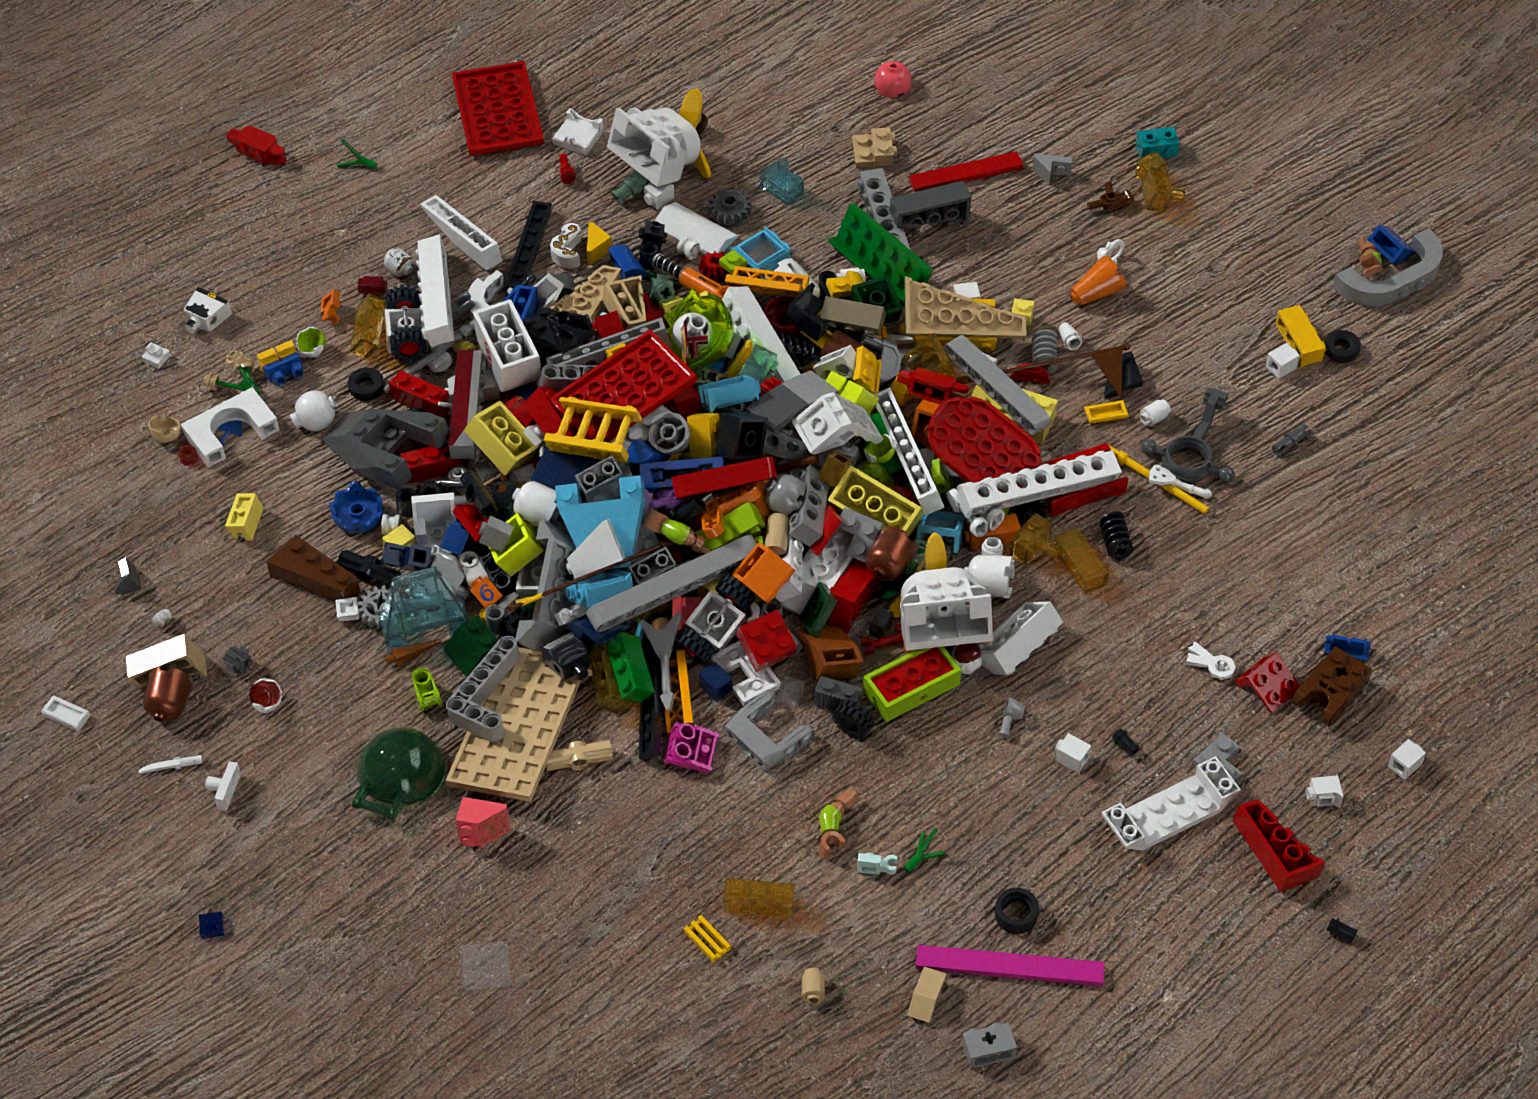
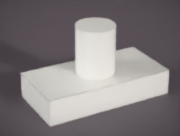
(224, 786)

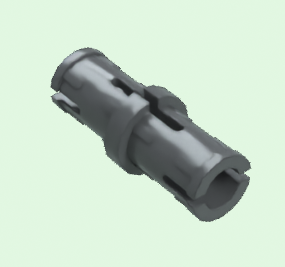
(1291, 440)

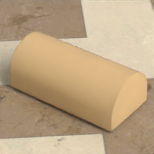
(777, 533)

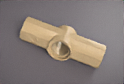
(579, 755)

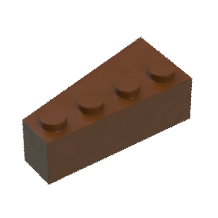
(309, 568)

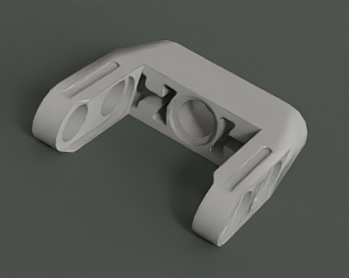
(755, 743)

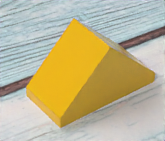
(597, 243)

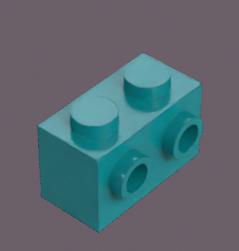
(1159, 140)

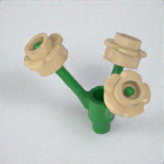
(243, 365)

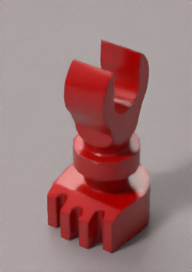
(567, 172)

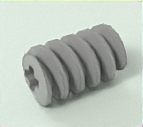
(1045, 348)

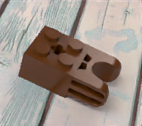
(1334, 684)

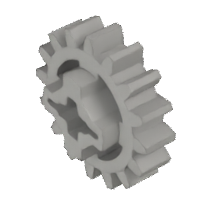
(372, 605)

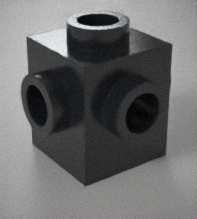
(653, 232)

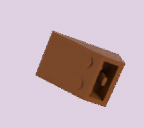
(831, 653)

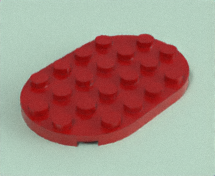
(980, 440)

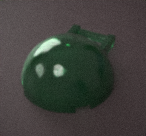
(399, 770)

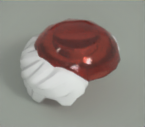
(967, 657)
(265, 695)

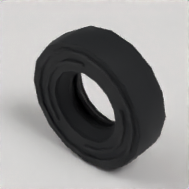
(1340, 355)
(365, 393)

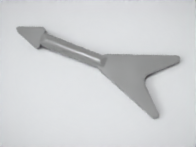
(663, 643)

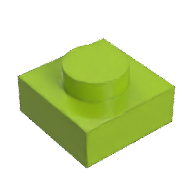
(731, 260)

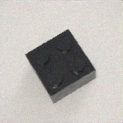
(741, 436)

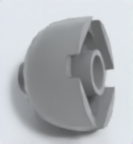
(669, 433)
(783, 493)

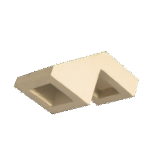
(926, 994)

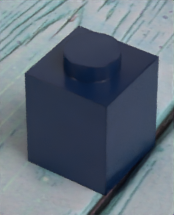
(715, 681)

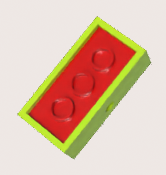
(911, 681)

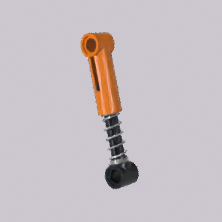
(689, 278)

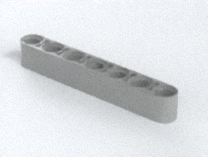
(997, 385)

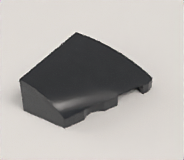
(1130, 376)

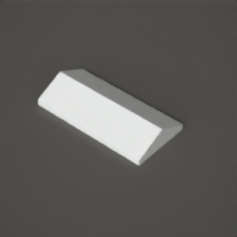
(684, 222)

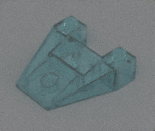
(418, 604)

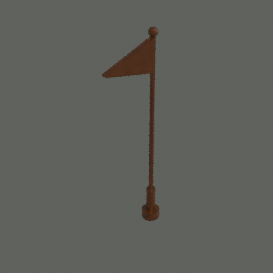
(1108, 360)

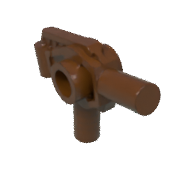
(1111, 200)

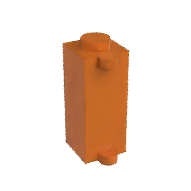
(1004, 532)

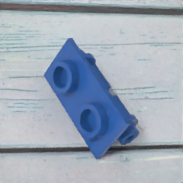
(1355, 647)

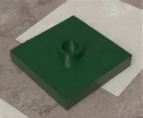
(818, 609)

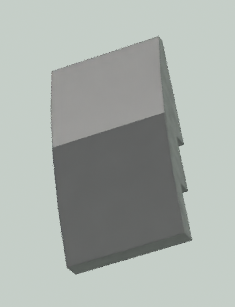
(790, 399)

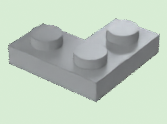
(864, 531)
(1224, 750)

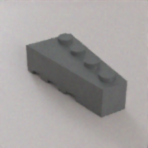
(932, 206)

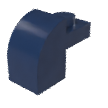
(406, 557)

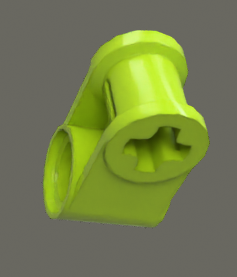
(426, 692)

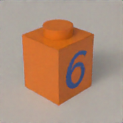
(485, 591)

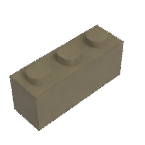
(853, 316)

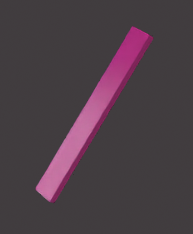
(1010, 965)

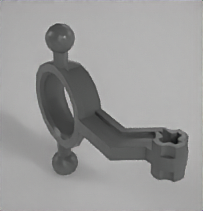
(1214, 400)

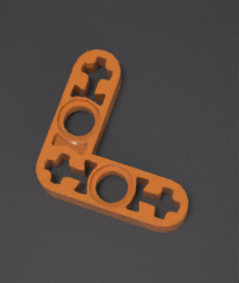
(713, 515)

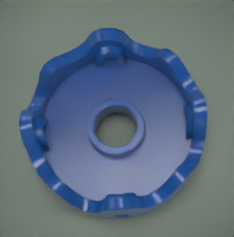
(357, 498)

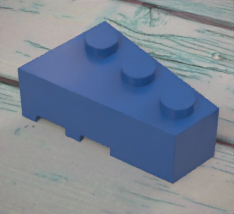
(525, 300)

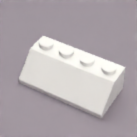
(1019, 636)

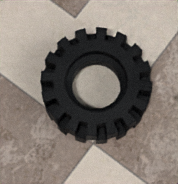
(853, 719)

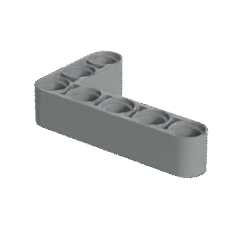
(465, 703)

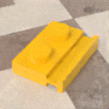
(867, 370)

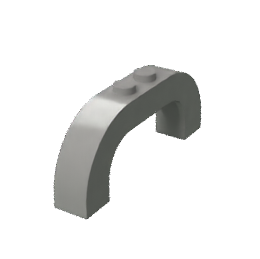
(1379, 293)

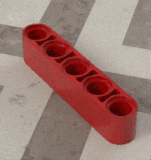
(724, 477)

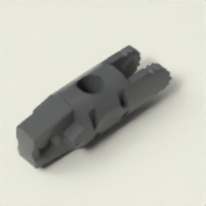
(461, 306)

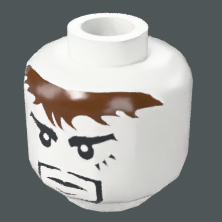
(398, 262)

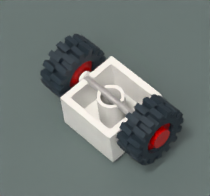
(404, 324)
(715, 619)

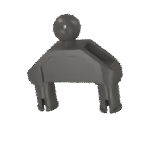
(888, 354)

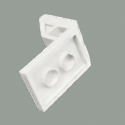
(833, 422)
(431, 519)

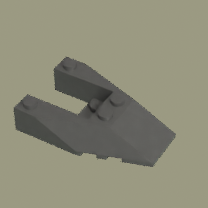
(371, 437)

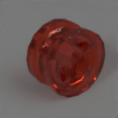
(188, 460)

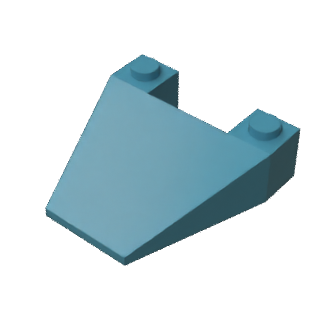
(624, 513)

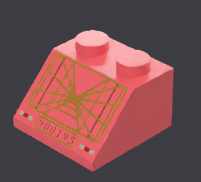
(481, 821)

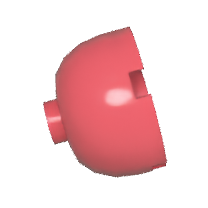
(892, 79)

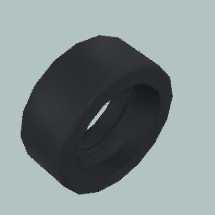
(1016, 926)

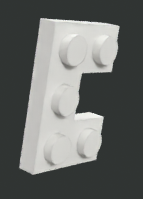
(758, 682)

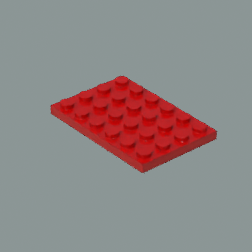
(497, 108)
(637, 375)

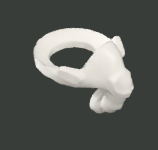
(1109, 248)

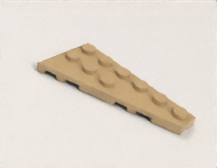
(588, 297)
(951, 314)

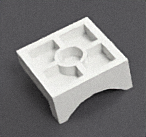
(578, 133)

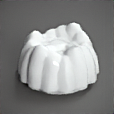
(162, 617)

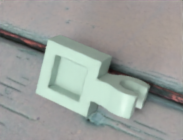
(873, 864)

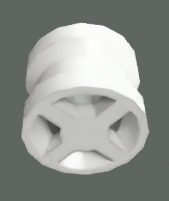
(688, 247)
(390, 523)

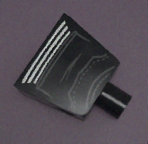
(566, 656)

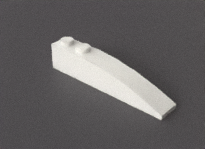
(463, 233)

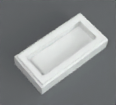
(65, 713)

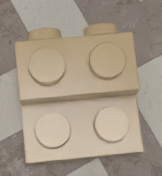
(874, 148)

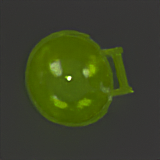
(720, 318)

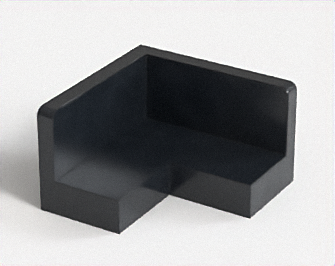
(803, 313)

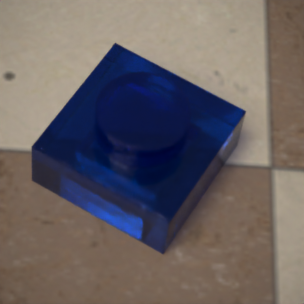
(211, 925)

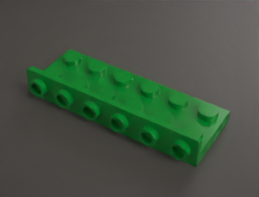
(878, 251)

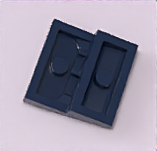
(582, 627)

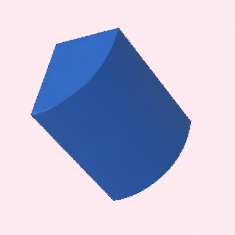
(1391, 244)
(624, 258)
(643, 452)

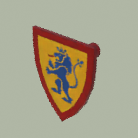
(693, 343)

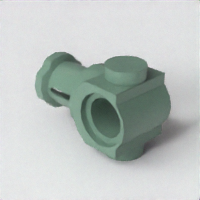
(631, 186)
(661, 289)

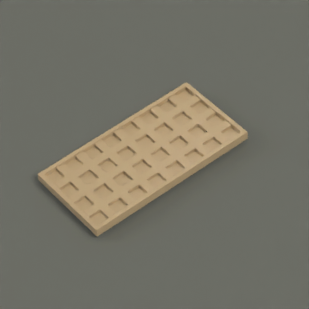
(532, 710)

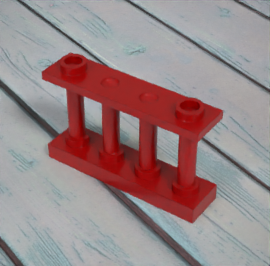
(1078, 498)

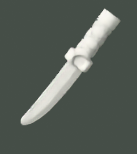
(176, 763)

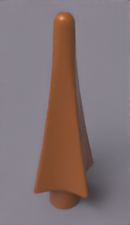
(403, 654)

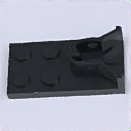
(559, 329)

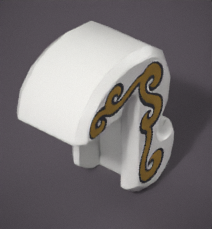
(563, 245)

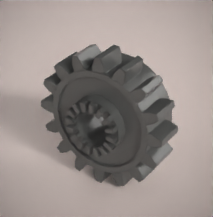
(730, 207)

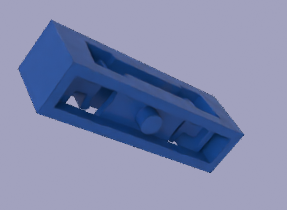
(650, 477)

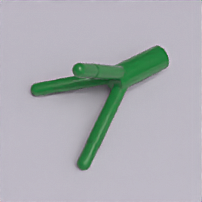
(361, 160)
(918, 857)

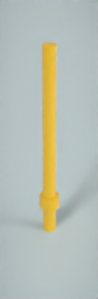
(1123, 458)

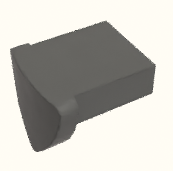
(130, 580)

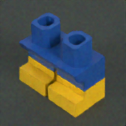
(280, 363)

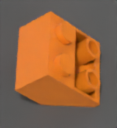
(763, 572)

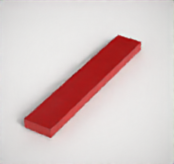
(966, 171)

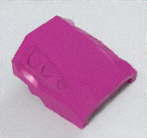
(690, 747)

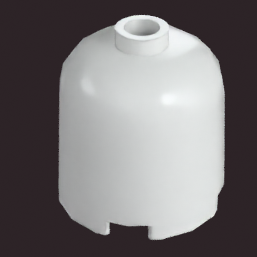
(536, 503)
(993, 573)

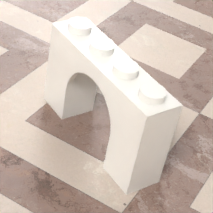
(243, 407)

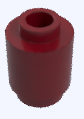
(372, 285)

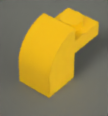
(842, 285)

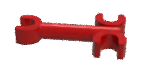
(881, 642)

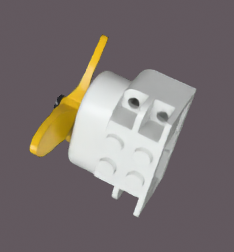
(660, 140)
(942, 604)

